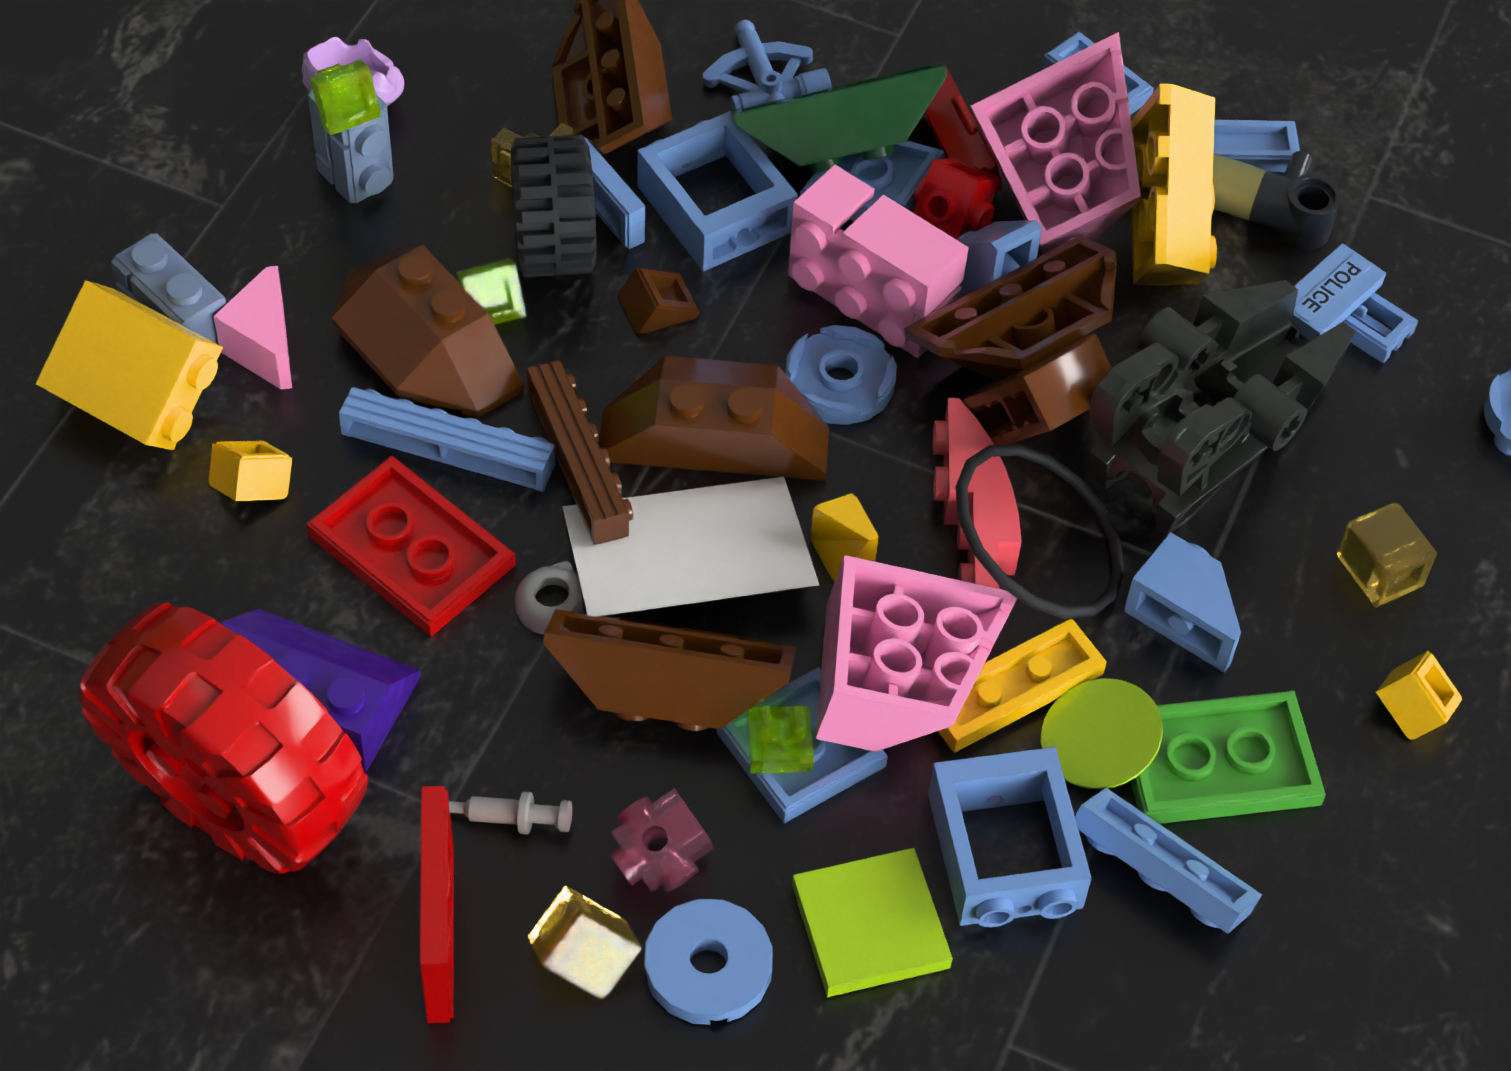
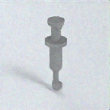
(515, 812)

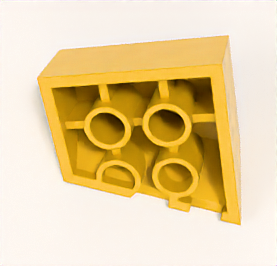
(1176, 187)

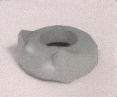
(534, 614)

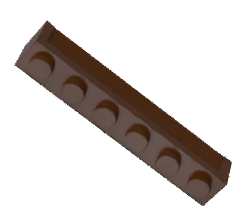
(578, 452)

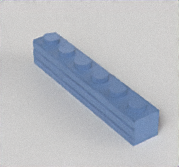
(447, 438)

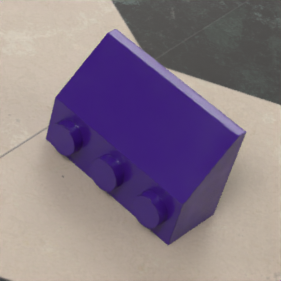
(354, 684)

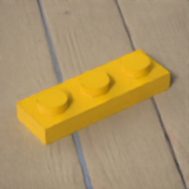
(1024, 682)

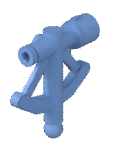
(769, 83)

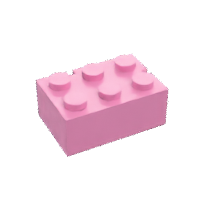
(882, 267)

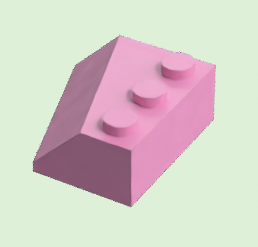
(1066, 144)
(901, 652)

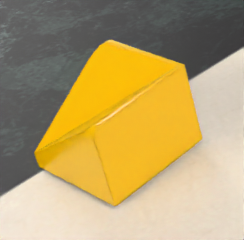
(250, 470)
(842, 529)
(1419, 695)

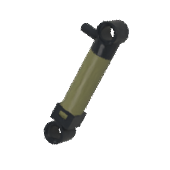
(1292, 203)

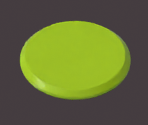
(1103, 732)

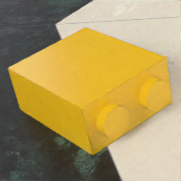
(130, 366)

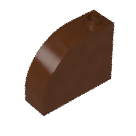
(1042, 393)

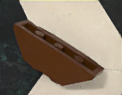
(610, 74)
(1025, 311)
(425, 333)
(716, 420)
(666, 669)

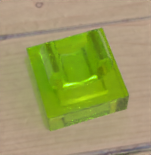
(345, 96)
(495, 289)
(780, 739)

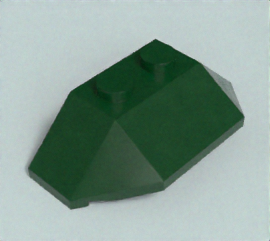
(845, 118)

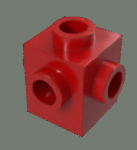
(956, 197)

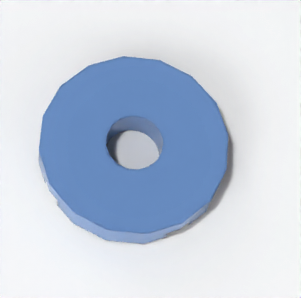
(848, 348)
(713, 927)

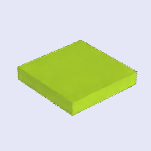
(871, 922)

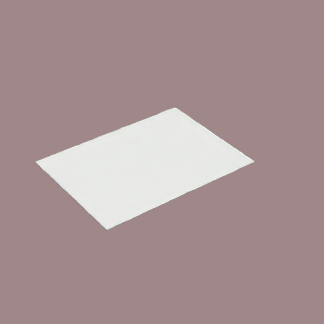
(694, 549)

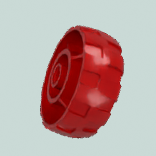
(223, 736)

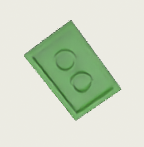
(1230, 760)

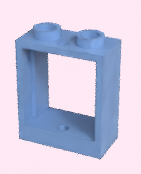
(720, 234)
(1004, 782)

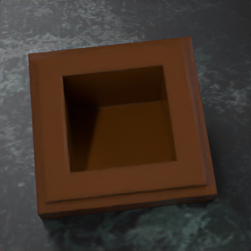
(656, 300)

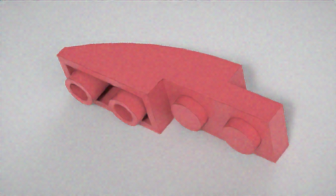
(989, 493)

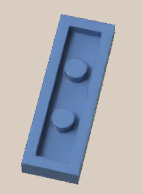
(1166, 861)

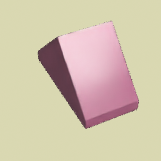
(254, 329)

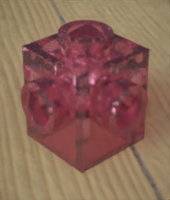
(664, 818)

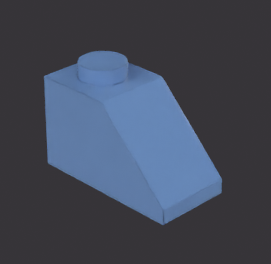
(998, 251)
(1187, 601)

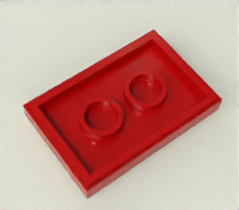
(411, 545)
(437, 905)

